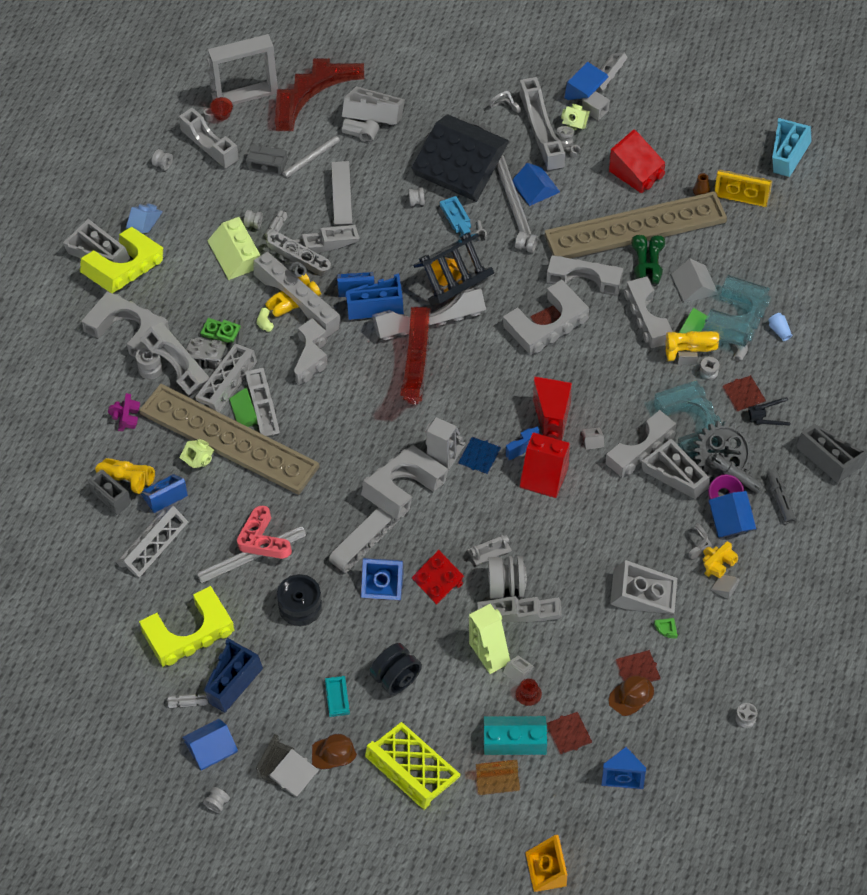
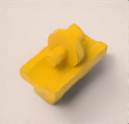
(716, 557)

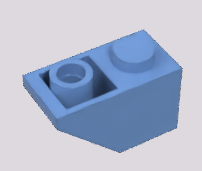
(143, 217)

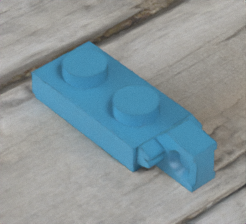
(456, 215)

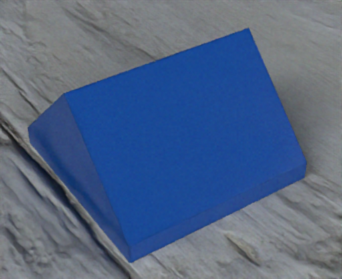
(585, 82)
(534, 184)
(353, 280)
(165, 492)
(732, 514)
(382, 579)
(210, 743)
(624, 771)

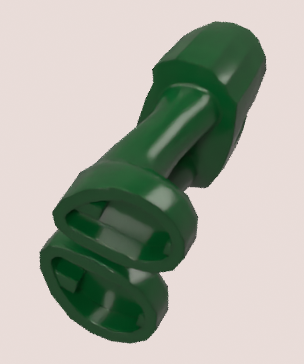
(656, 245)

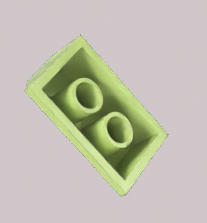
(234, 248)

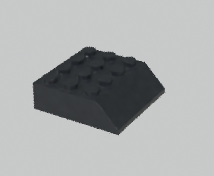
(459, 156)

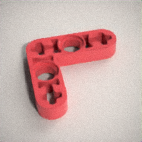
(277, 547)

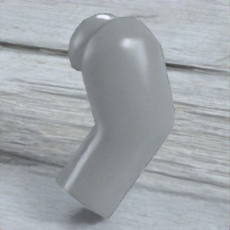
(741, 352)

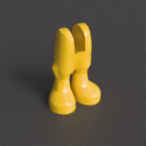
(282, 303)
(690, 341)
(124, 470)

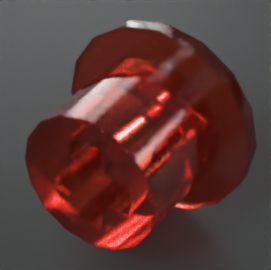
(221, 108)
(528, 692)

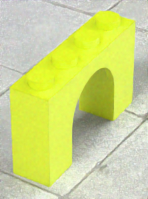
(114, 275)
(171, 647)

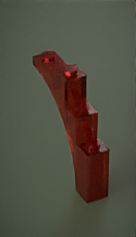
(323, 75)
(418, 347)

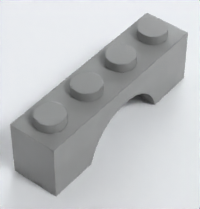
(195, 127)
(605, 276)
(640, 295)
(162, 342)
(625, 458)

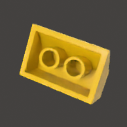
(743, 188)

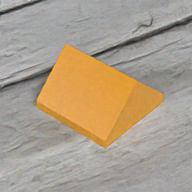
(547, 865)

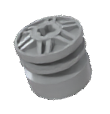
(506, 577)

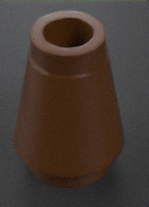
(702, 185)

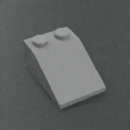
(643, 589)

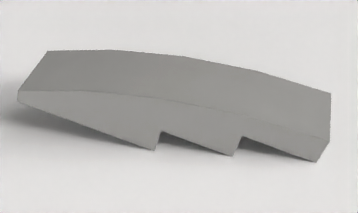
(341, 193)
(328, 239)
(262, 402)
(525, 609)

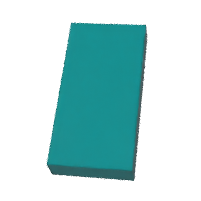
(337, 696)

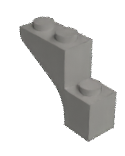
(312, 358)

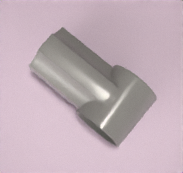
(365, 131)

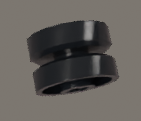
(299, 600)
(395, 668)

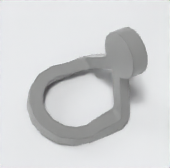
(514, 105)
(695, 552)

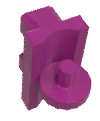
(122, 411)

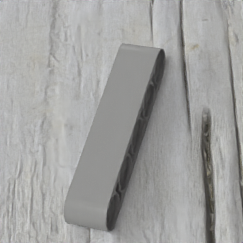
(362, 539)

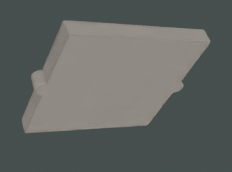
(293, 773)

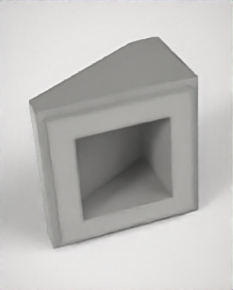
(687, 358)
(593, 438)
(725, 586)
(517, 669)

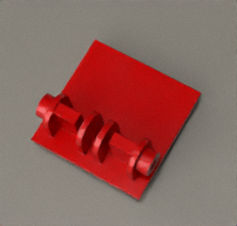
(438, 577)

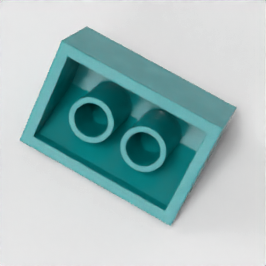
(515, 735)

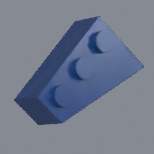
(374, 299)

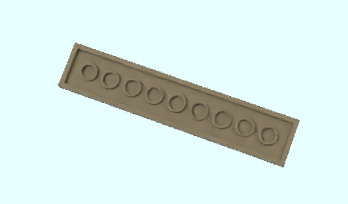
(618, 229)
(230, 438)

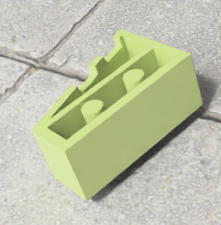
(488, 638)

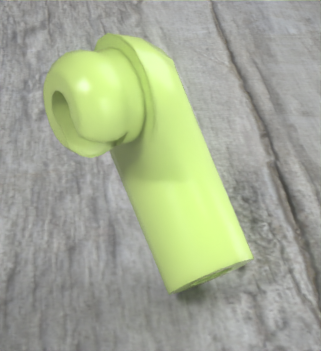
(263, 321)

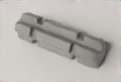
(277, 222)
(187, 700)

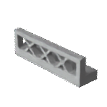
(232, 378)
(145, 538)

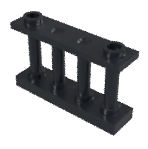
(467, 279)

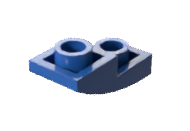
(519, 447)

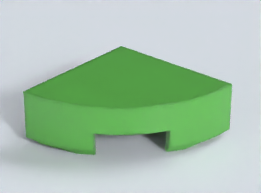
(666, 627)

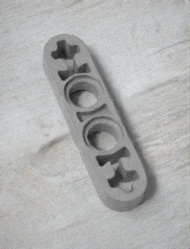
(296, 256)

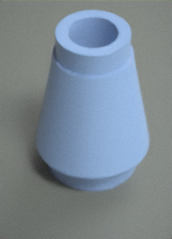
(780, 326)

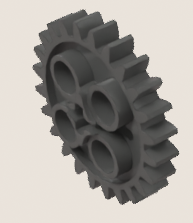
(724, 435)

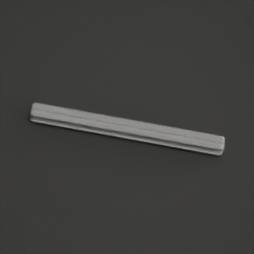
(512, 196)
(243, 557)

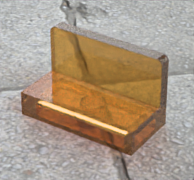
(497, 777)

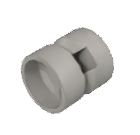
(148, 363)

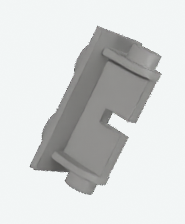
(492, 548)

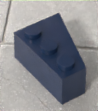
(232, 675)

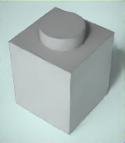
(597, 105)

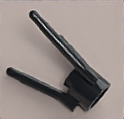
(758, 412)

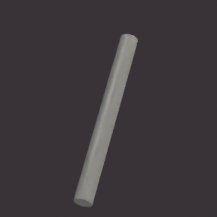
(310, 157)

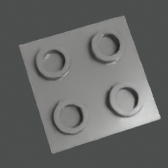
(206, 350)

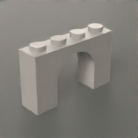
(114, 308)
(535, 336)
(411, 464)

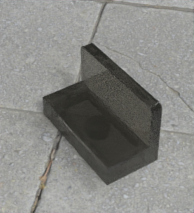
(271, 759)

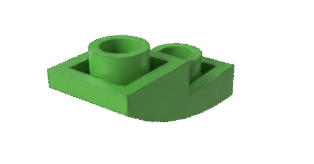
(694, 322)
(222, 331)

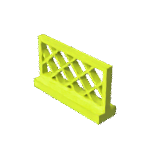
(397, 772)

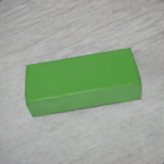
(243, 408)

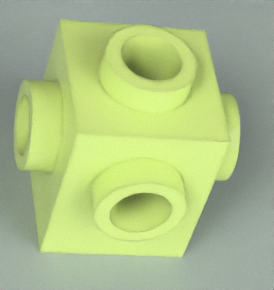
(581, 116)
(197, 453)

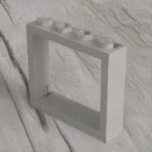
(239, 50)

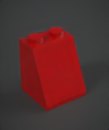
(636, 162)
(552, 405)
(545, 465)

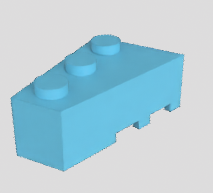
(789, 146)

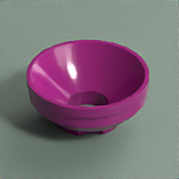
(728, 482)

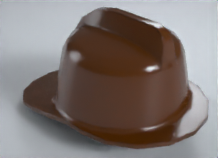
(631, 695)
(333, 752)

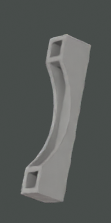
(548, 143)
(275, 274)
(465, 303)

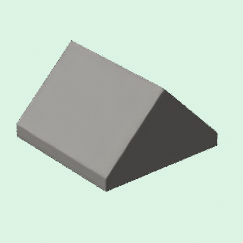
(693, 281)

